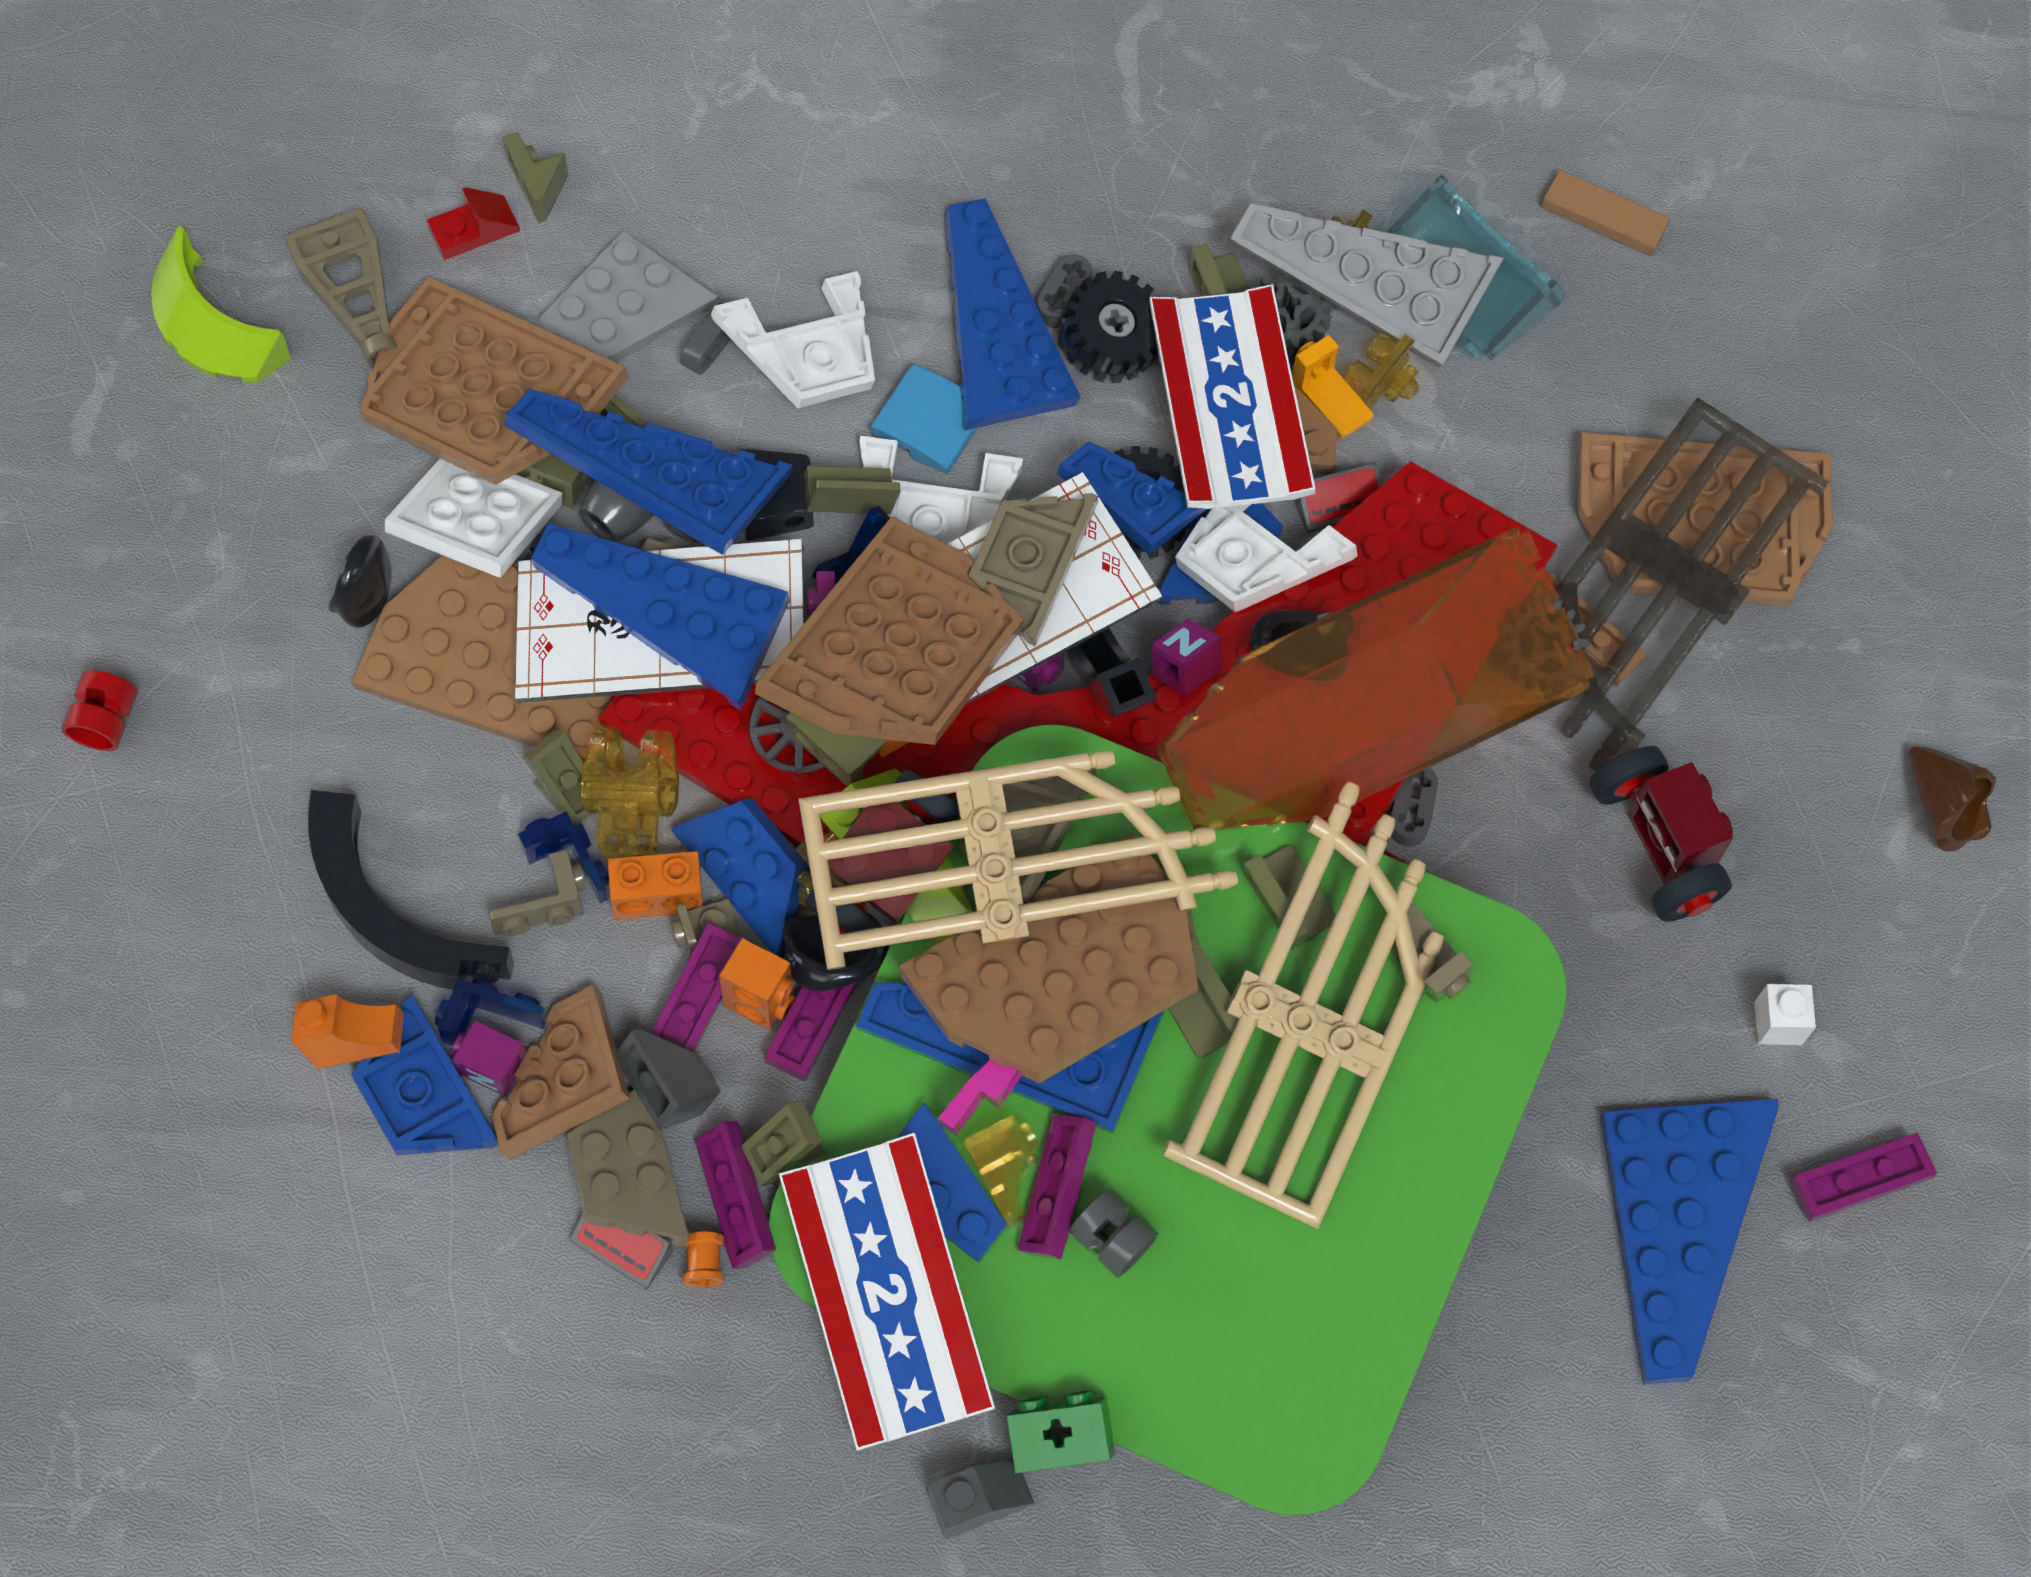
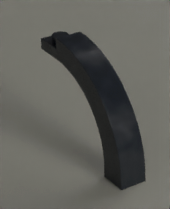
(1111, 675)
(419, 955)

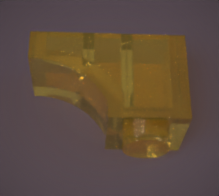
(1002, 1158)

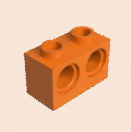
(654, 884)
(757, 985)

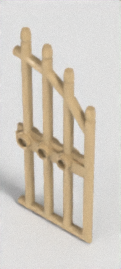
(991, 854)
(1313, 1027)

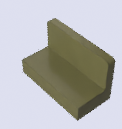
(1217, 274)
(849, 489)
(838, 753)
(1276, 883)
(1203, 1013)

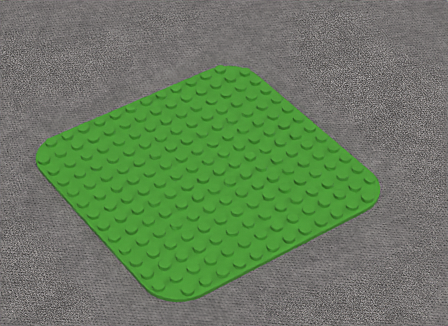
(1242, 1334)

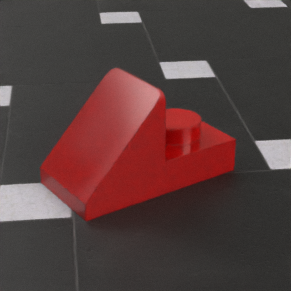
(477, 223)

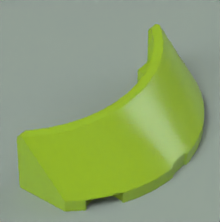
(200, 331)

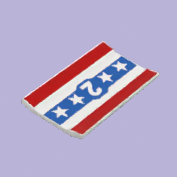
(1231, 399)
(886, 1292)

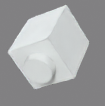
(1784, 1014)

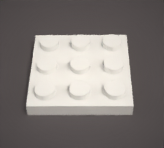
(473, 518)

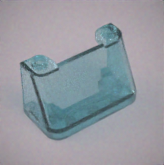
(1518, 291)

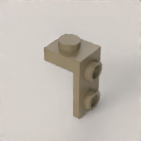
(551, 910)
(1450, 971)

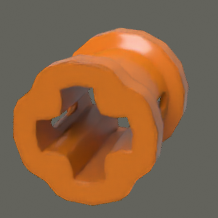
(703, 1260)

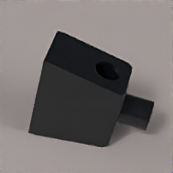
(787, 508)

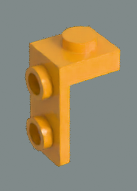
(1326, 388)

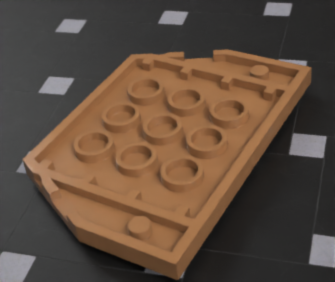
(465, 369)
(1614, 462)
(894, 643)
(453, 653)
(1068, 983)

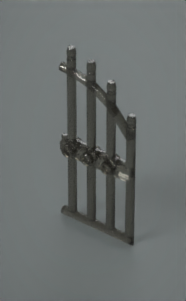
(1679, 570)

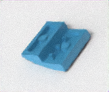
(926, 419)

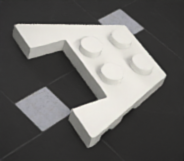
(813, 358)
(942, 510)
(1249, 564)

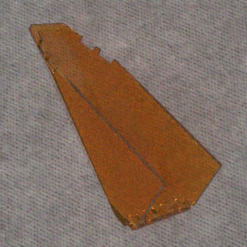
(1379, 689)

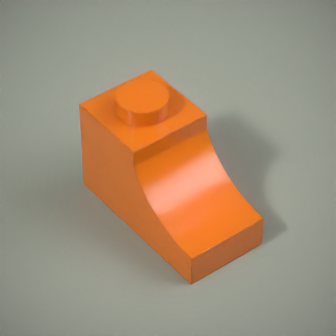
(342, 1032)

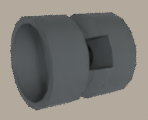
(1125, 1244)

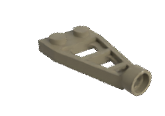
(335, 242)

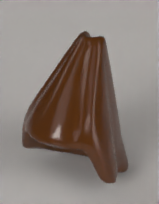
(1952, 796)

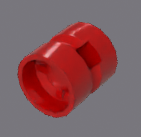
(99, 710)

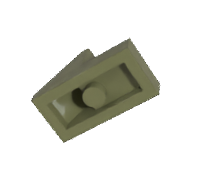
(538, 179)
(559, 774)
(783, 1143)

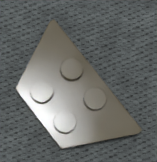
(1031, 554)
(1038, 838)
(626, 1173)

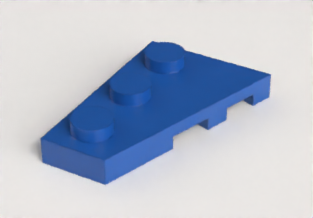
(1140, 505)
(962, 1204)

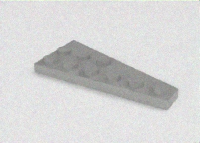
(1373, 274)
(625, 301)

